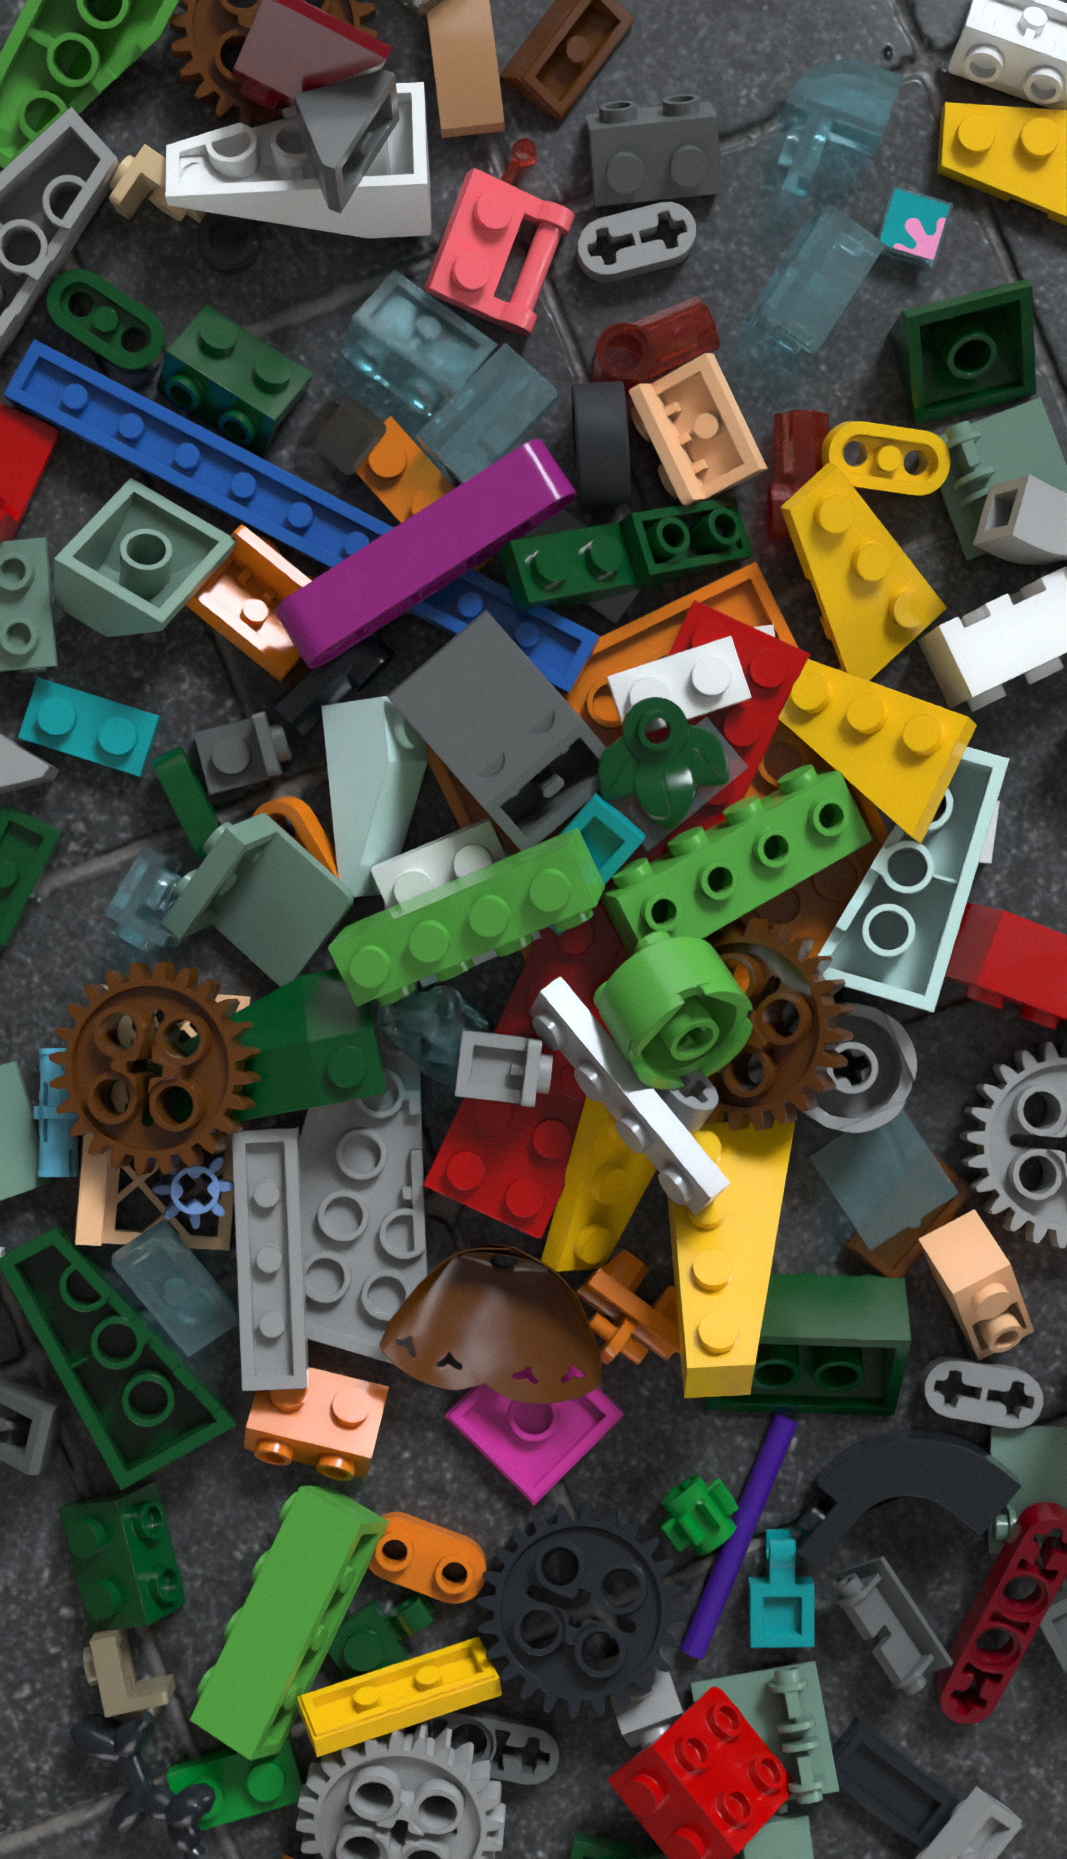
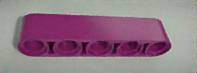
(424, 553)

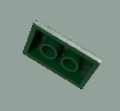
(828, 1347)

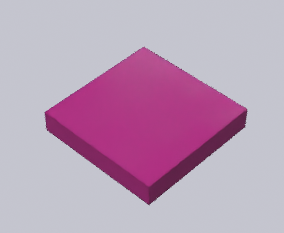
(533, 1441)

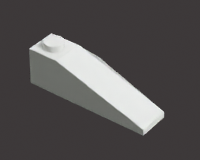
(269, 178)

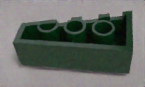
(117, 1368)

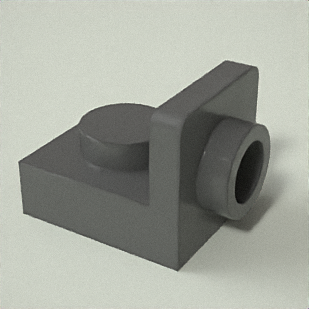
(243, 753)

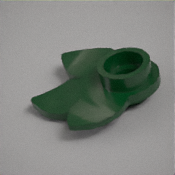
(663, 771)

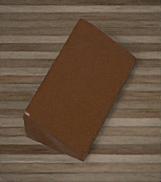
(566, 52)

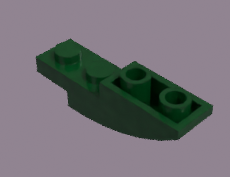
(625, 555)

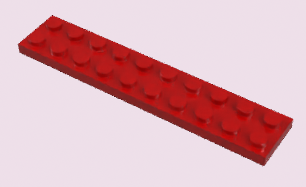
(516, 1156)

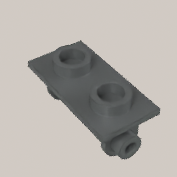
(883, 1607)

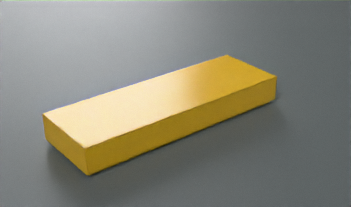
(398, 1696)

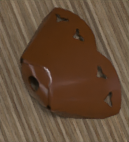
(496, 1327)

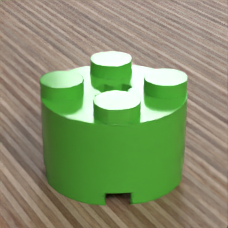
(675, 1010)

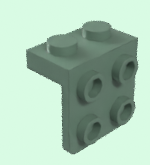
(261, 897)

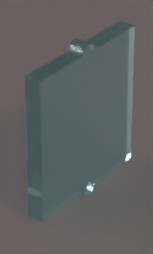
(884, 1179)

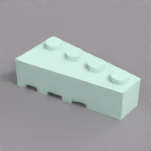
(913, 898)

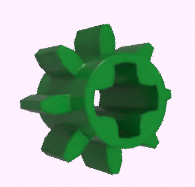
(698, 1515)

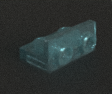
(414, 345)
(141, 894)

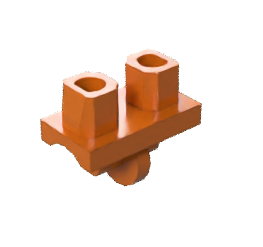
(612, 1294)

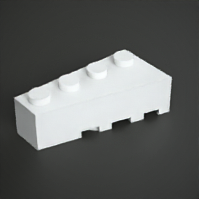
(1000, 642)

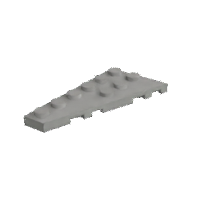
(364, 1209)

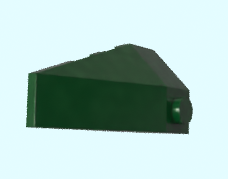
(311, 1048)

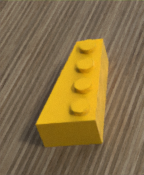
(727, 1258)

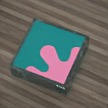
(913, 226)

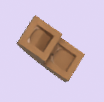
(465, 68)

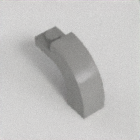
(1024, 522)

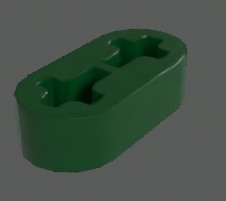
(187, 797)

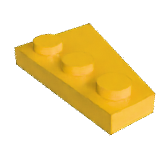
(1007, 153)
(860, 575)
(880, 741)
(599, 1194)

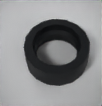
(601, 443)

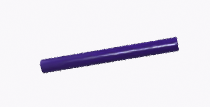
(735, 1548)

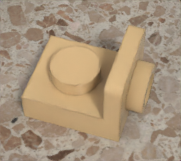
(136, 178)

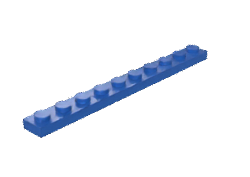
(270, 500)

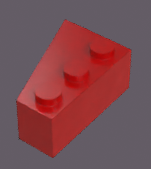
(1012, 962)

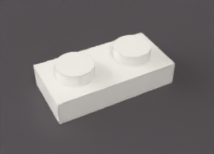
(694, 679)

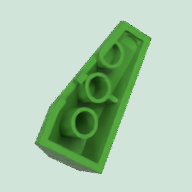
(66, 57)

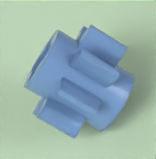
(192, 1204)

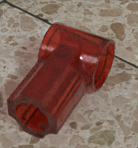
(657, 342)
(796, 459)

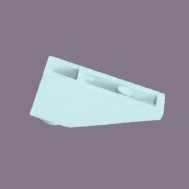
(373, 784)

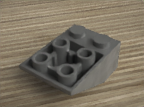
(503, 731)

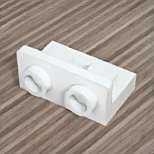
(1016, 49)

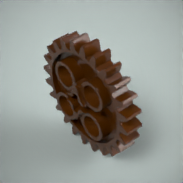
(215, 30)
(99, 1060)
(790, 1060)

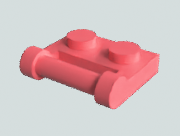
(479, 246)

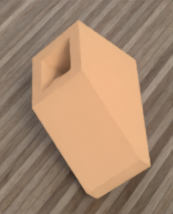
(977, 1284)

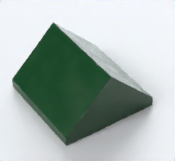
(966, 352)

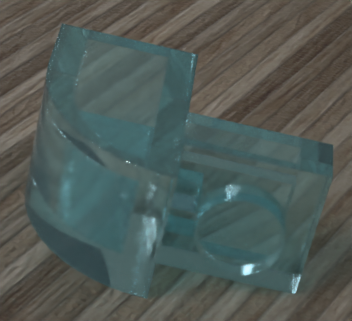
(836, 103)

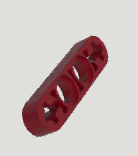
(998, 1611)

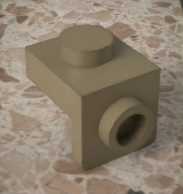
(111, 1667)

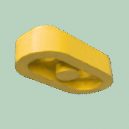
(883, 456)

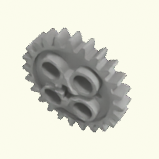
(1000, 1162)
(401, 1813)

